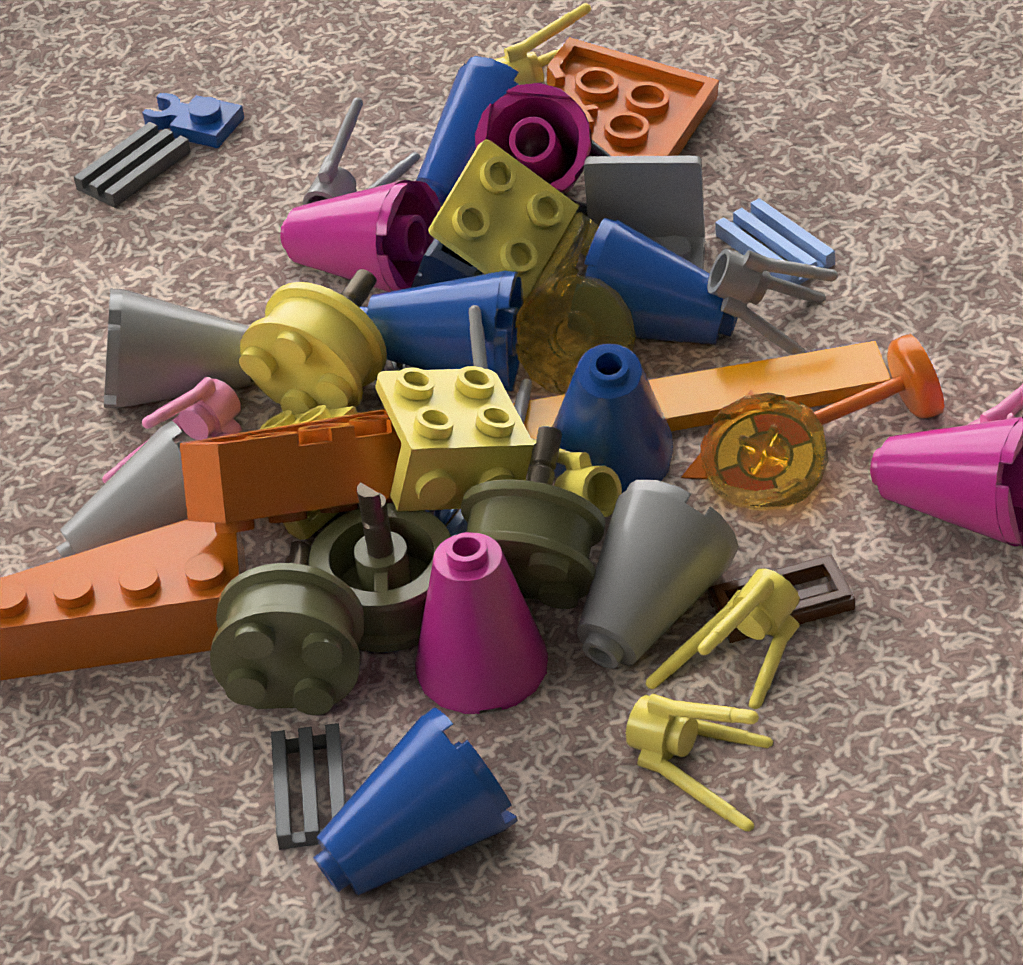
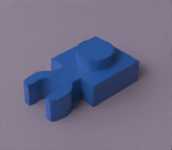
(201, 121)

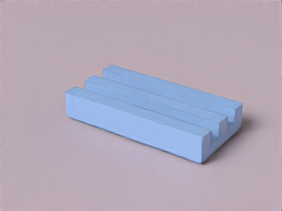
(778, 234)

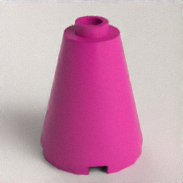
(541, 131)
(365, 230)
(959, 476)
(477, 630)

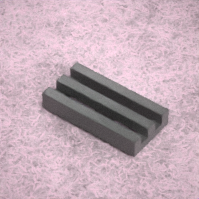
(131, 164)
(305, 745)

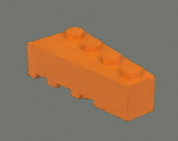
(288, 470)
(118, 601)

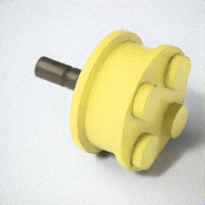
(315, 346)

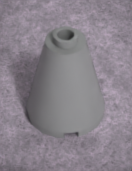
(166, 350)
(135, 500)
(651, 570)

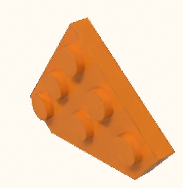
(630, 100)

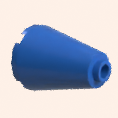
(453, 142)
(658, 286)
(431, 323)
(615, 417)
(413, 810)

